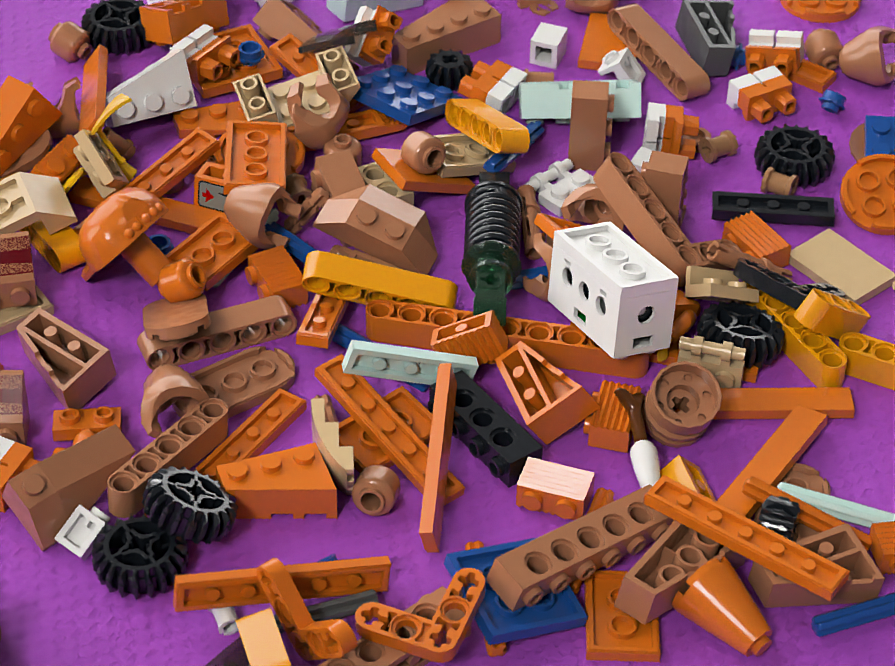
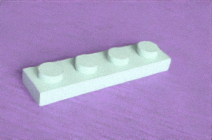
(402, 362)

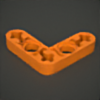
(428, 631)
(310, 639)

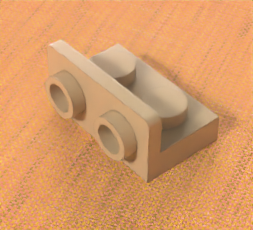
(99, 163)
(717, 286)

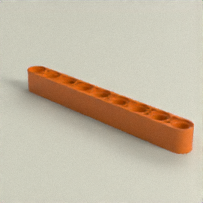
(558, 343)

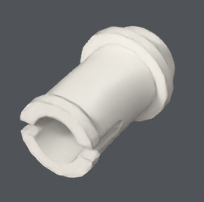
(225, 619)

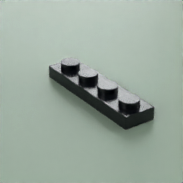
(774, 208)

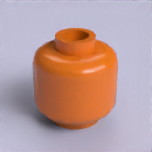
(182, 280)

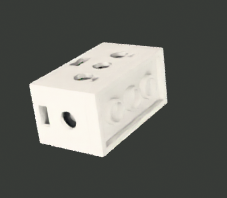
(612, 289)

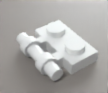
(553, 195)

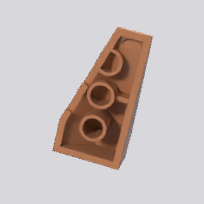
(281, 18)
(54, 487)

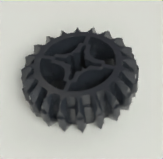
(115, 25)
(797, 153)
(745, 328)
(189, 505)
(138, 557)

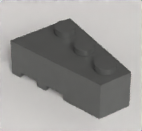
(708, 33)

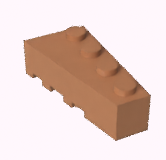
(454, 26)
(665, 568)

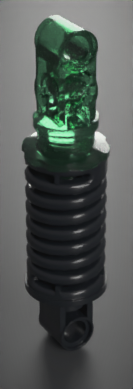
(492, 242)

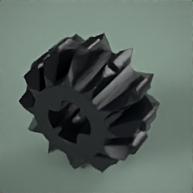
(448, 68)
(780, 516)

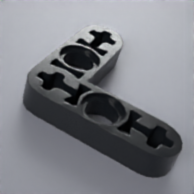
(778, 285)

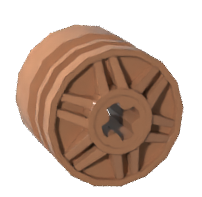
(685, 388)

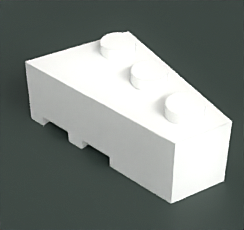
(154, 91)

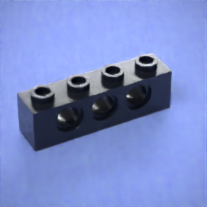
(489, 431)

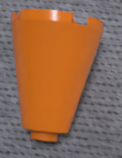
(724, 608)

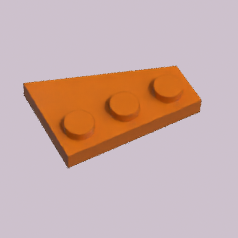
(210, 118)

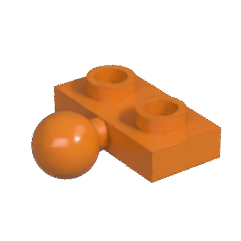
(83, 423)

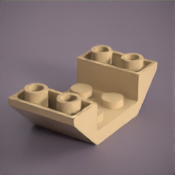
(271, 102)
(33, 198)

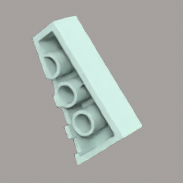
(554, 100)

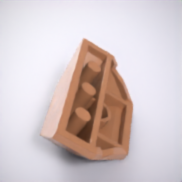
(380, 227)

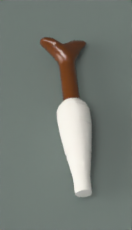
(643, 452)

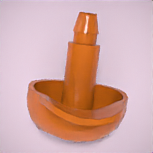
(119, 228)

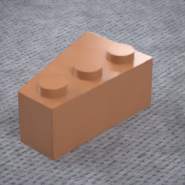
(590, 124)
(336, 174)
(65, 358)
(836, 545)

